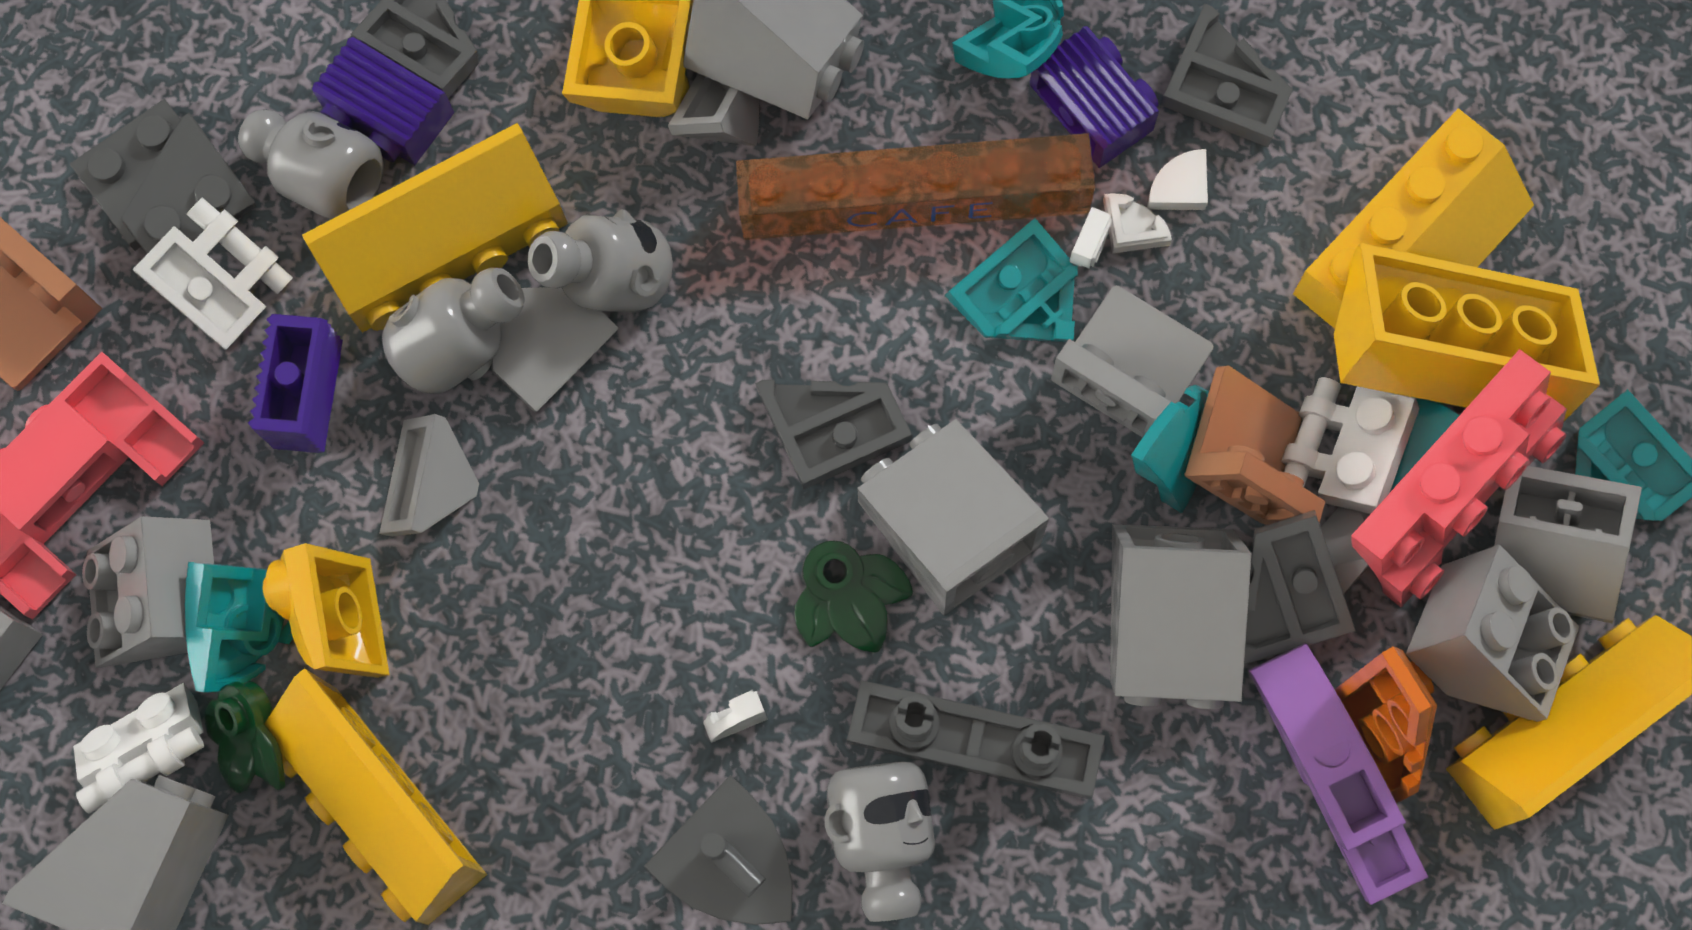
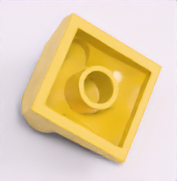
(629, 56)
(329, 609)

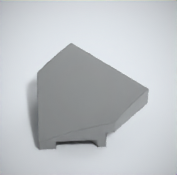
(547, 344)

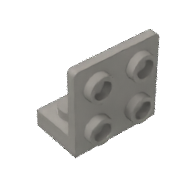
(1131, 361)

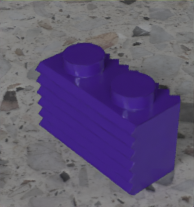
(1095, 95)
(382, 101)
(296, 383)

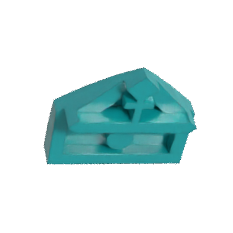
(1021, 290)
(1634, 449)

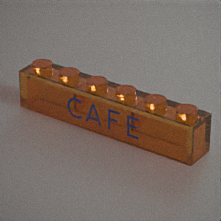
(915, 186)

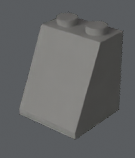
(776, 48)
(951, 514)
(1178, 614)
(127, 862)

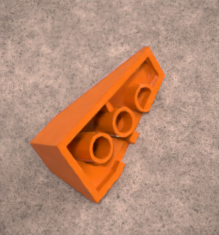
(1394, 716)

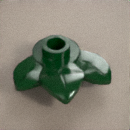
(853, 604)
(244, 742)

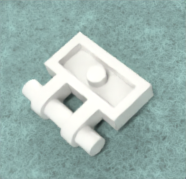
(200, 286)
(1367, 448)
(138, 746)

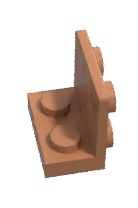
(37, 309)
(1242, 450)

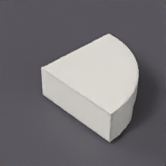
(1181, 183)
(1134, 225)
(1091, 239)
(743, 713)

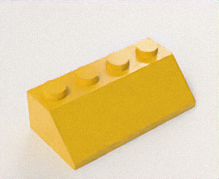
(1443, 204)
(437, 227)
(1451, 327)
(1592, 717)
(371, 801)

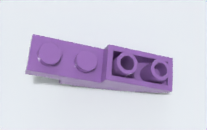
(1339, 773)

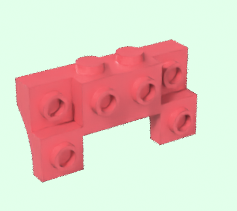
(64, 459)
(1448, 486)

